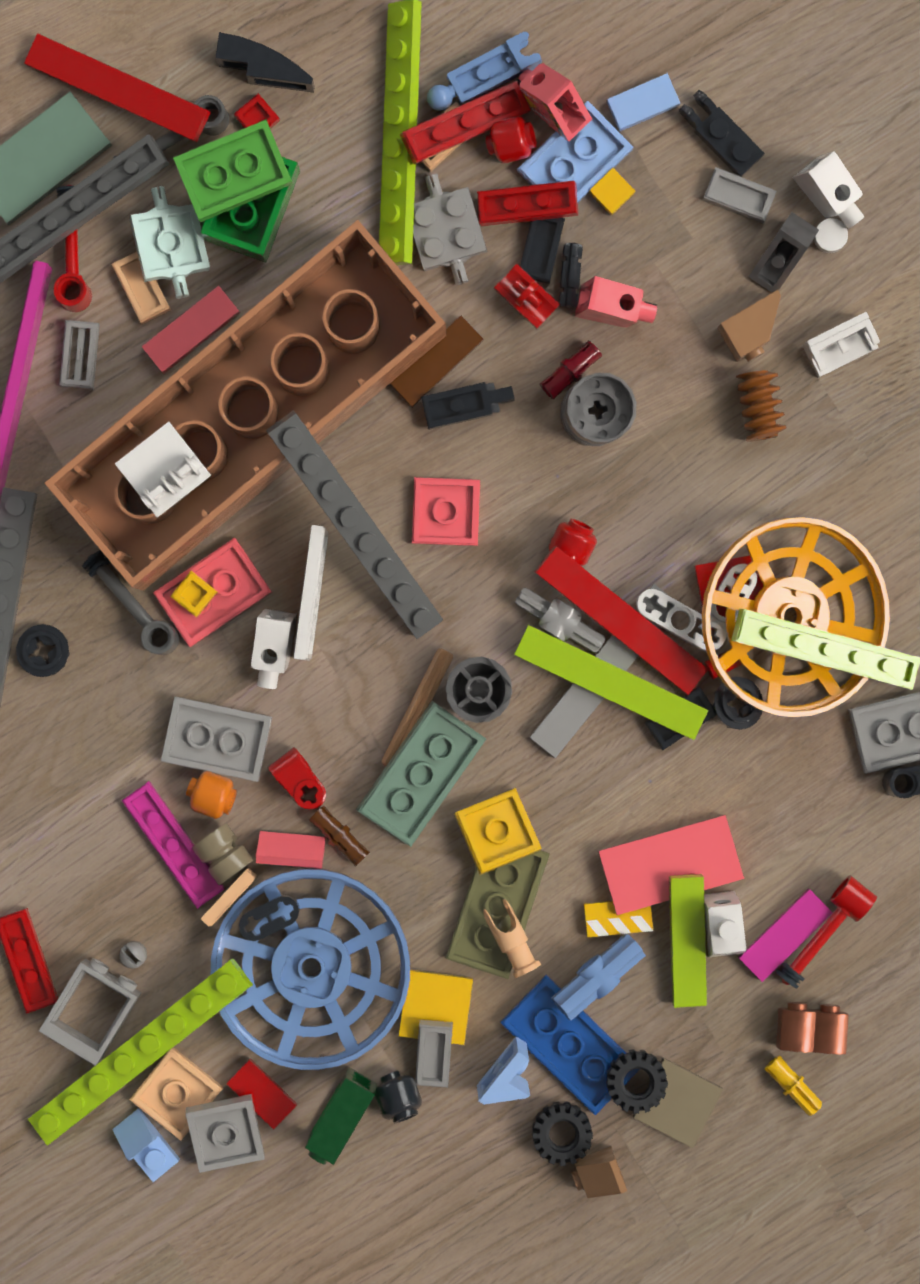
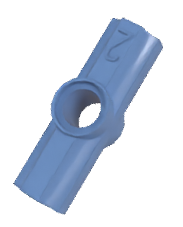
(598, 976)

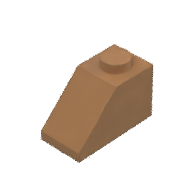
(751, 328)
(599, 1174)

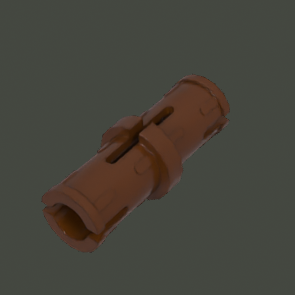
(339, 836)

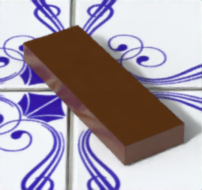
(437, 362)

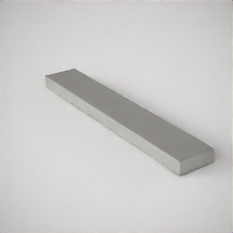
(578, 702)

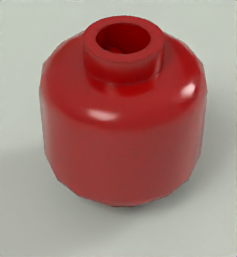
(511, 139)
(575, 540)

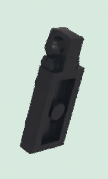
(464, 404)

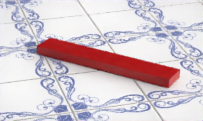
(117, 87)
(621, 620)

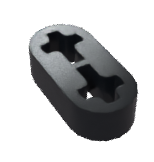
(272, 925)

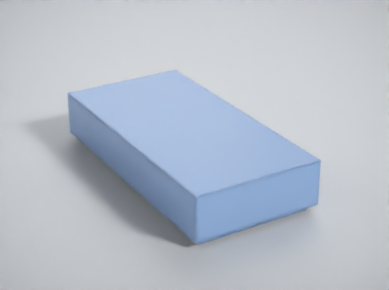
(643, 102)

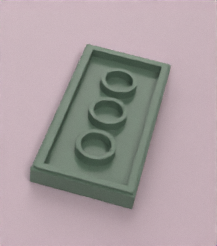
(46, 155)
(421, 774)

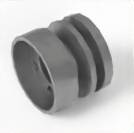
(609, 394)

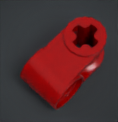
(294, 775)

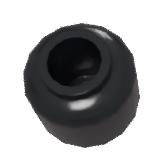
(398, 1097)

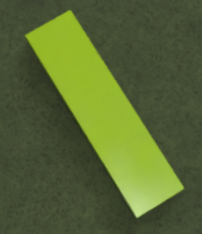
(687, 940)

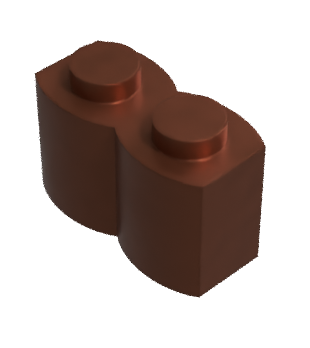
(812, 1029)

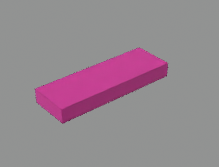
(785, 935)

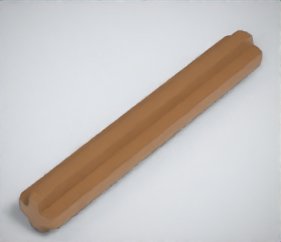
(420, 700)

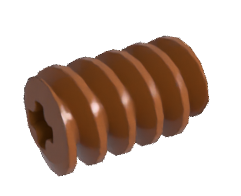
(761, 405)

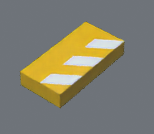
(603, 921)

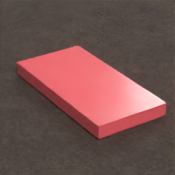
(641, 868)

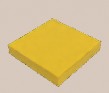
(497, 831)
(436, 999)

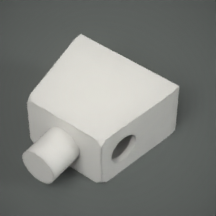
(822, 180)
(273, 632)
(724, 924)

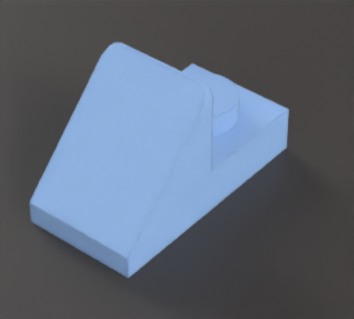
(503, 1078)
(145, 1144)

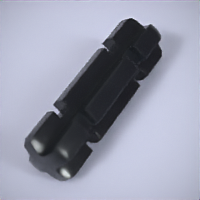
(570, 275)

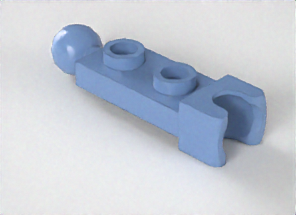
(484, 73)

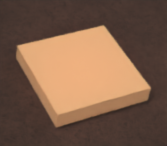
(172, 1088)

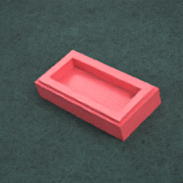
(290, 850)

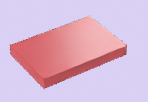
(237, 585)

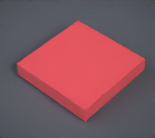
(446, 511)

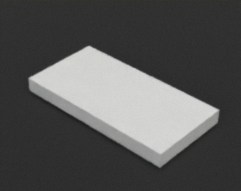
(311, 593)

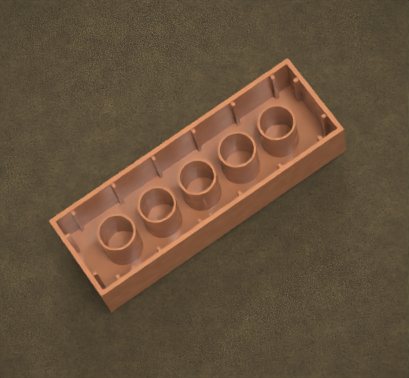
(308, 347)

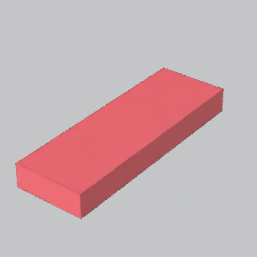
(191, 329)

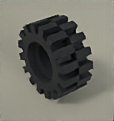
(646, 1099)
(567, 1153)

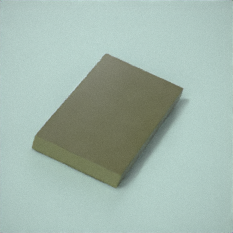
(472, 939)

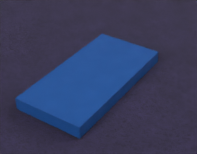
(572, 1050)

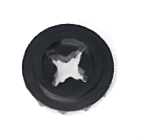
(28, 645)
(728, 715)

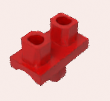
(526, 296)

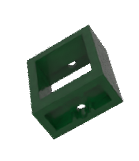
(340, 1117)

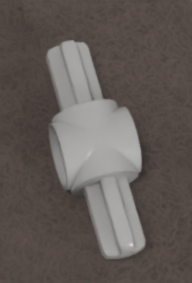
(560, 620)

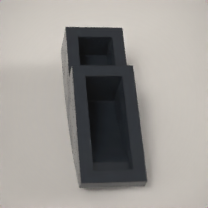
(262, 64)

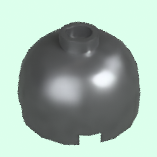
(479, 689)

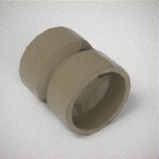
(222, 854)

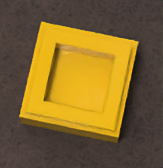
(612, 191)
(194, 594)

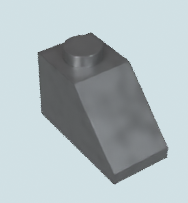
(784, 253)

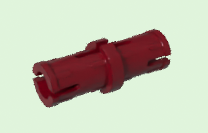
(570, 370)

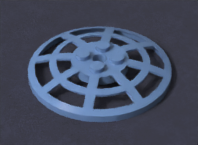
(316, 990)

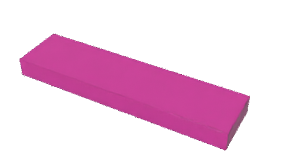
(172, 843)

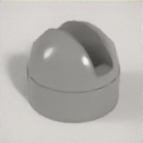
(137, 950)

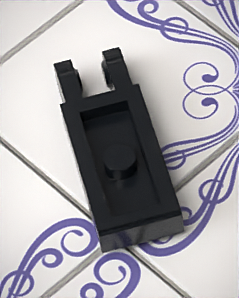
(723, 135)

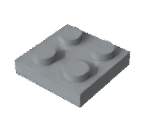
(225, 1133)

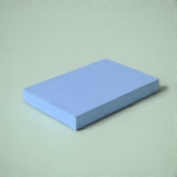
(581, 159)

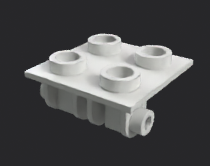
(163, 469)

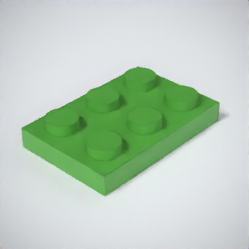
(233, 170)

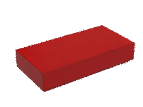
(268, 1097)

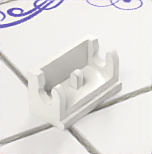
(842, 344)

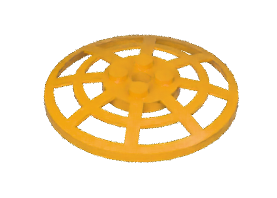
(809, 605)

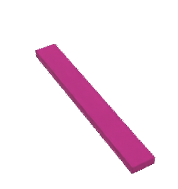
(22, 363)

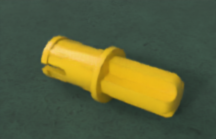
(793, 1085)

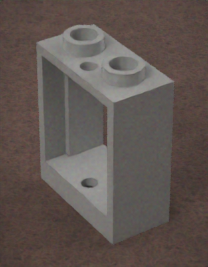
(74, 1039)

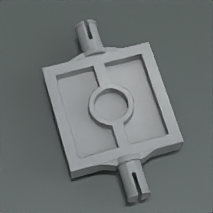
(447, 229)

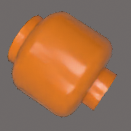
(211, 794)

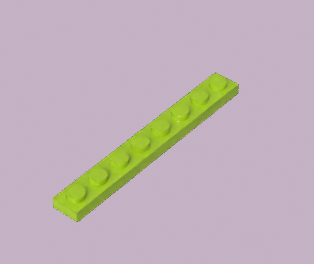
(399, 116)
(140, 1051)

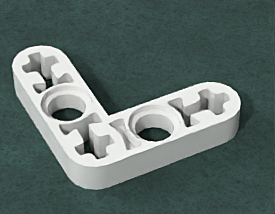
(717, 622)

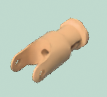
(513, 943)

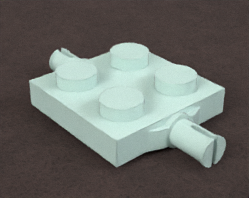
(169, 242)

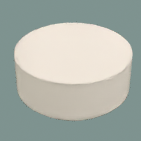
(831, 235)

